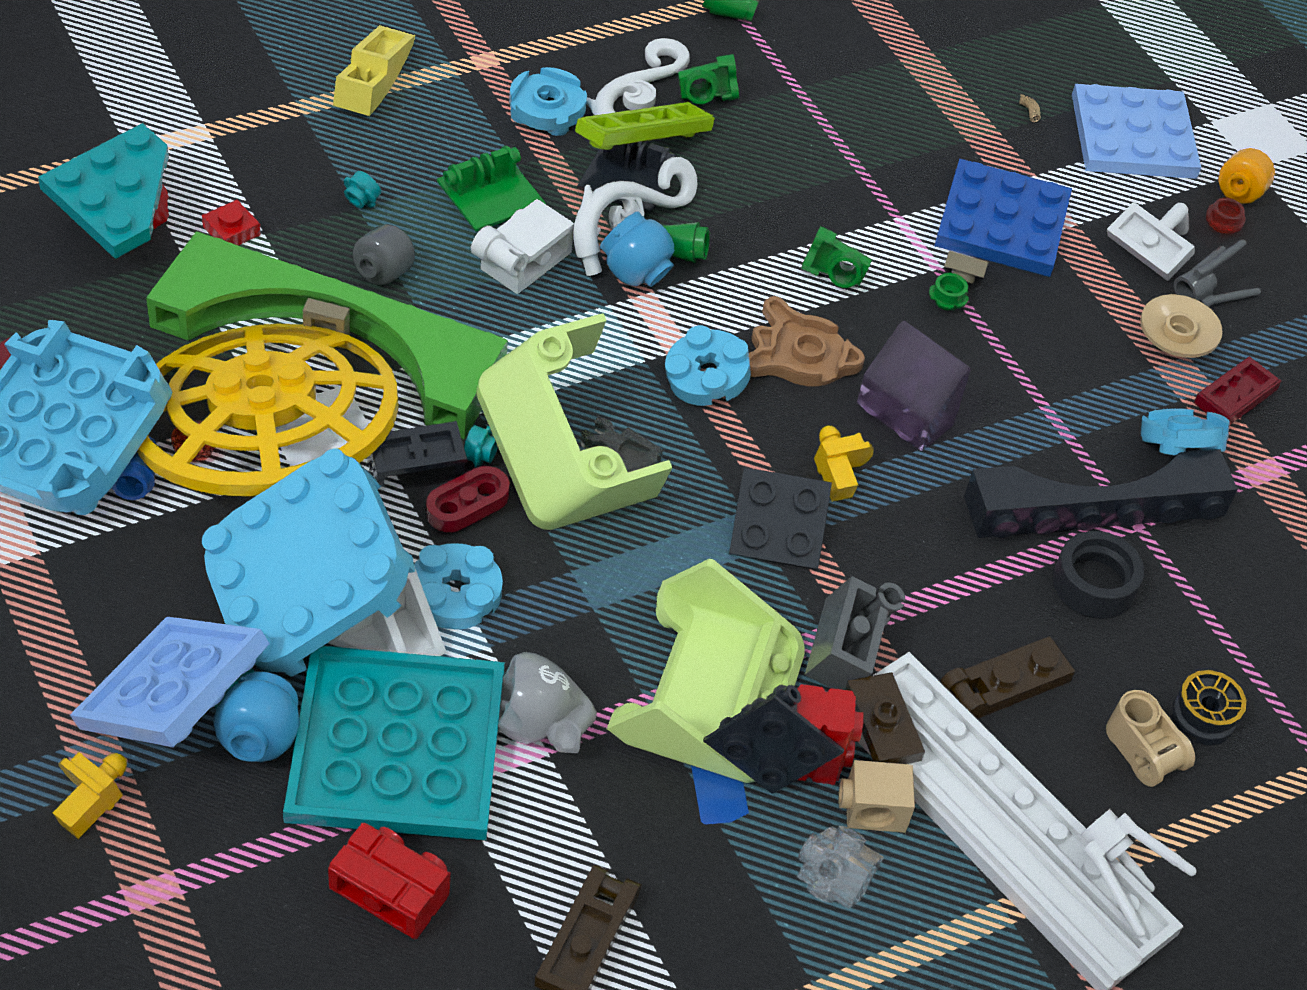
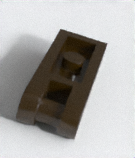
(1009, 677)
(587, 932)

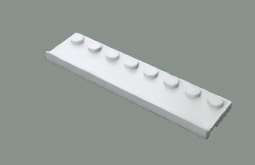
(1024, 837)

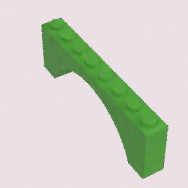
(226, 284)

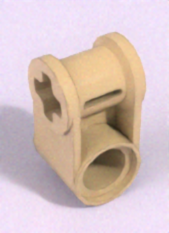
(1150, 739)

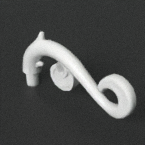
(636, 86)
(631, 195)

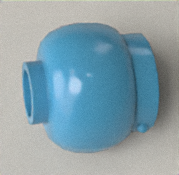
(638, 251)
(258, 717)

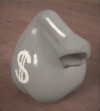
(543, 703)

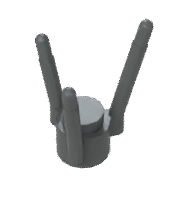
(1201, 281)

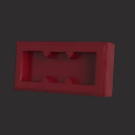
(1238, 390)

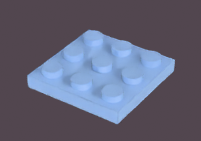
(1135, 131)
(170, 681)

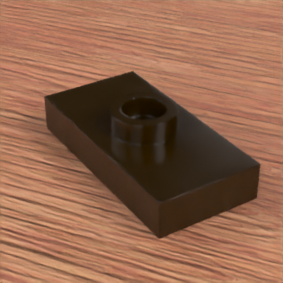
(886, 720)

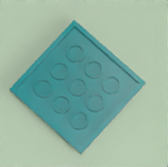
(396, 743)

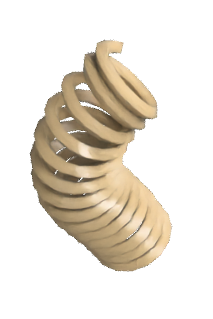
(1032, 107)

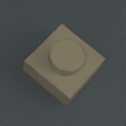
(966, 266)
(326, 316)

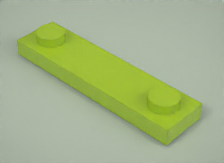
(644, 124)

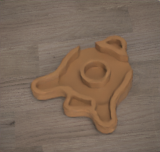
(801, 347)

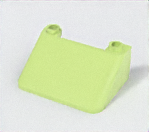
(723, 658)

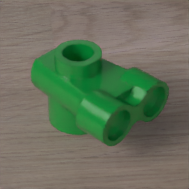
(718, 81)
(827, 257)

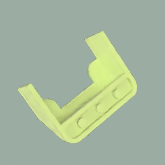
(537, 443)

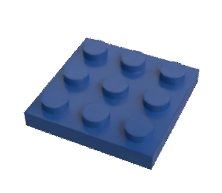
(1004, 217)

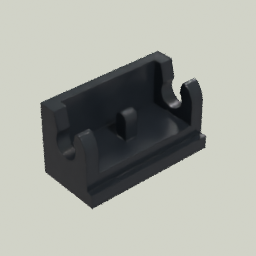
(419, 450)

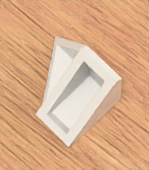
(407, 630)

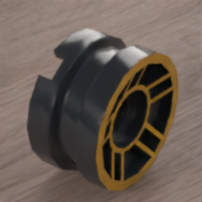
(1209, 707)

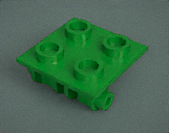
(488, 188)

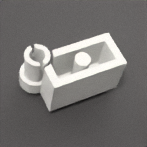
(524, 245)

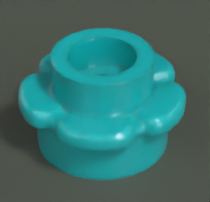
(361, 190)
(480, 445)

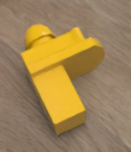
(837, 458)
(94, 792)

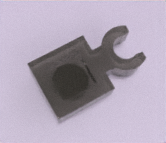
(632, 447)

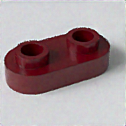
(464, 499)

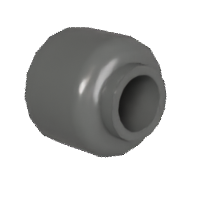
(383, 254)

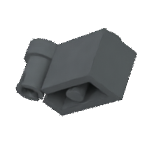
(851, 631)

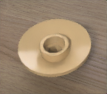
(1181, 326)

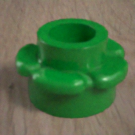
(949, 291)

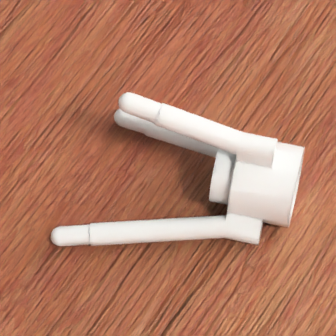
(1109, 838)

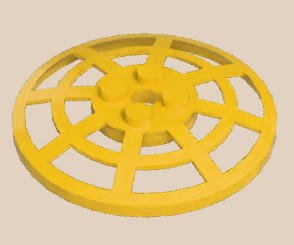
(263, 393)

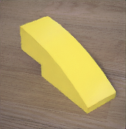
(372, 70)

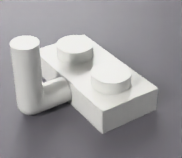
(1154, 241)

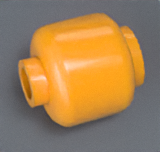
(1249, 172)

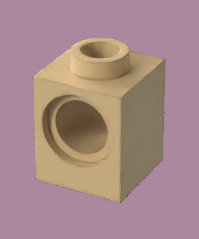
(878, 796)

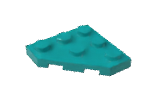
(113, 188)

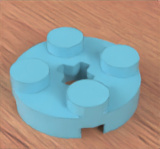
(530, 105)
(704, 347)
(1181, 430)
(466, 564)

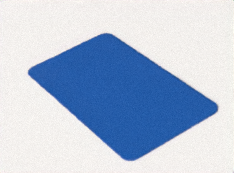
(719, 797)

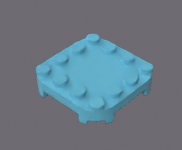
(73, 416)
(307, 560)

